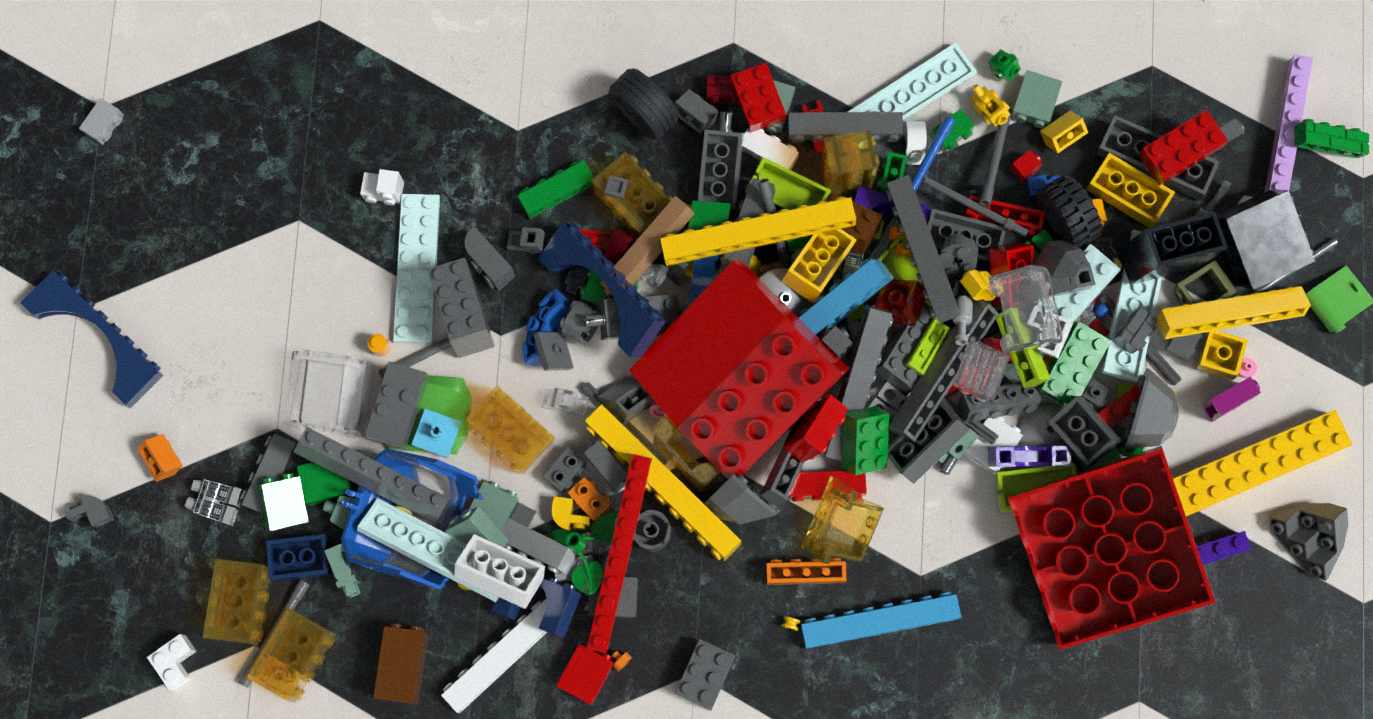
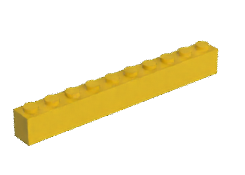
(758, 231)

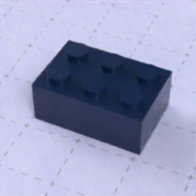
(298, 558)

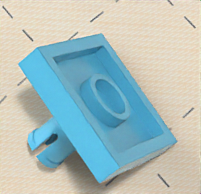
(436, 433)

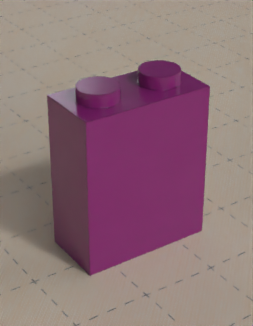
(1231, 398)

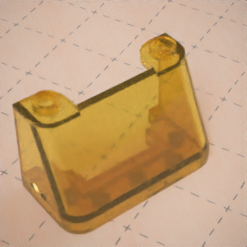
(698, 475)

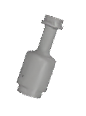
(966, 310)

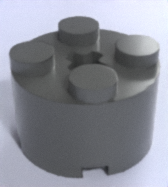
(958, 255)
(573, 324)
(657, 540)

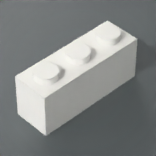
(770, 147)

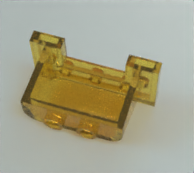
(841, 524)

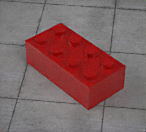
(1183, 147)

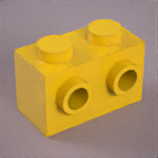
(1064, 131)

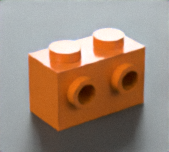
(159, 457)
(589, 499)

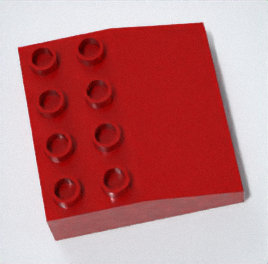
(737, 370)
(1111, 548)

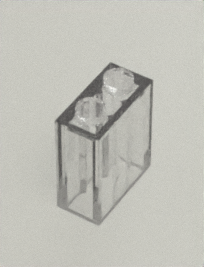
(981, 371)

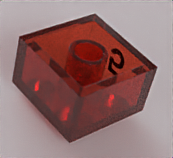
(903, 300)

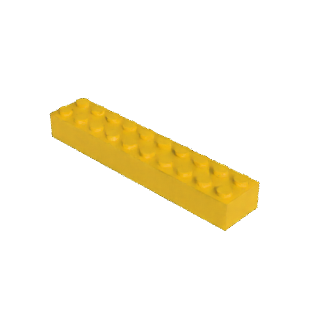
(1262, 462)
(665, 485)

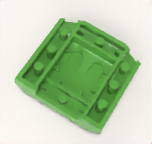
(447, 397)

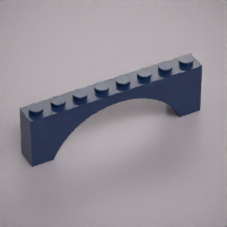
(637, 317)
(134, 372)

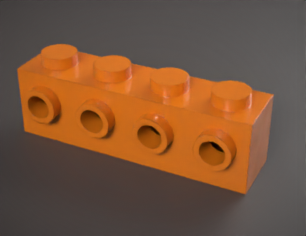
(806, 572)

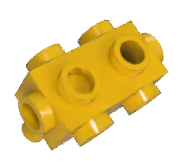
(989, 105)

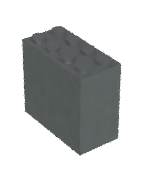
(461, 307)

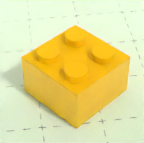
(1221, 354)

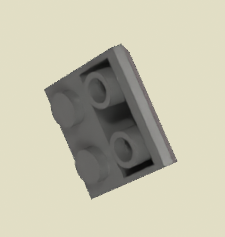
(626, 400)

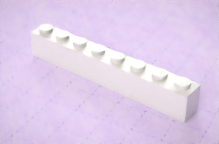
(497, 660)

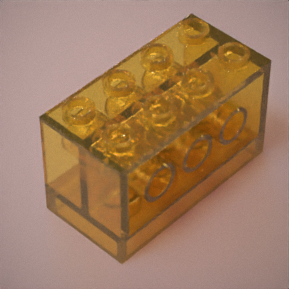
(849, 162)
(639, 196)
(509, 417)
(225, 600)
(279, 654)

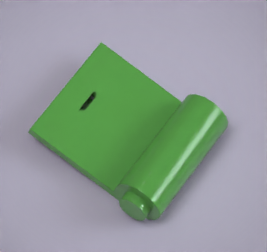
(1339, 299)

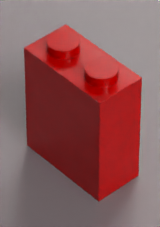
(586, 673)

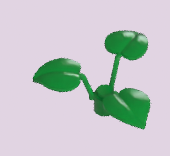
(589, 576)

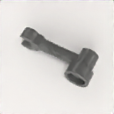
(1215, 200)

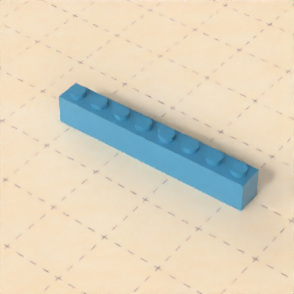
(880, 621)

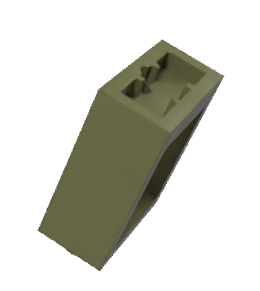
(1216, 275)

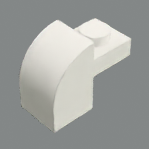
(915, 142)

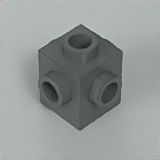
(1096, 395)

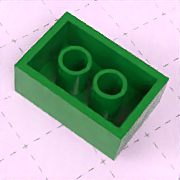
(865, 440)

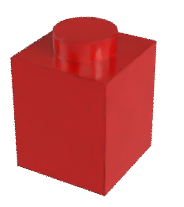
(1026, 165)

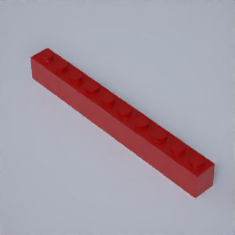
(619, 553)

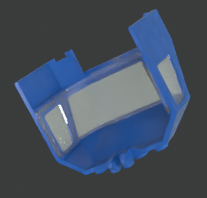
(427, 471)

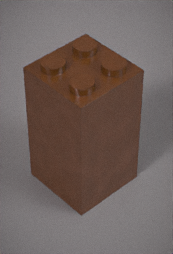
(401, 664)

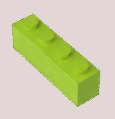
(1027, 363)

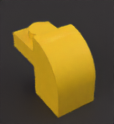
(562, 514)

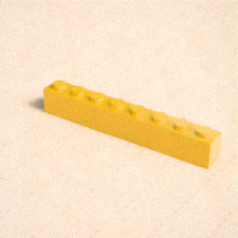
(1233, 312)

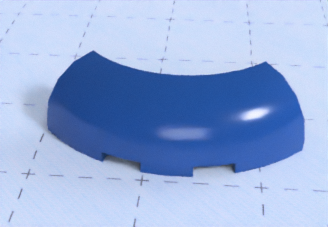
(702, 277)
(546, 319)

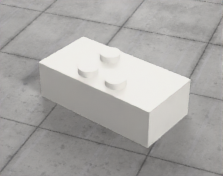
(499, 571)

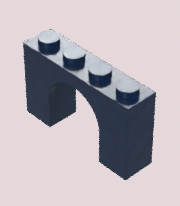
(559, 610)

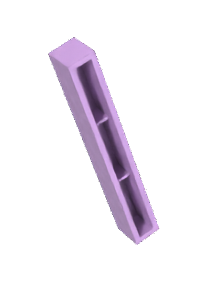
(1289, 115)

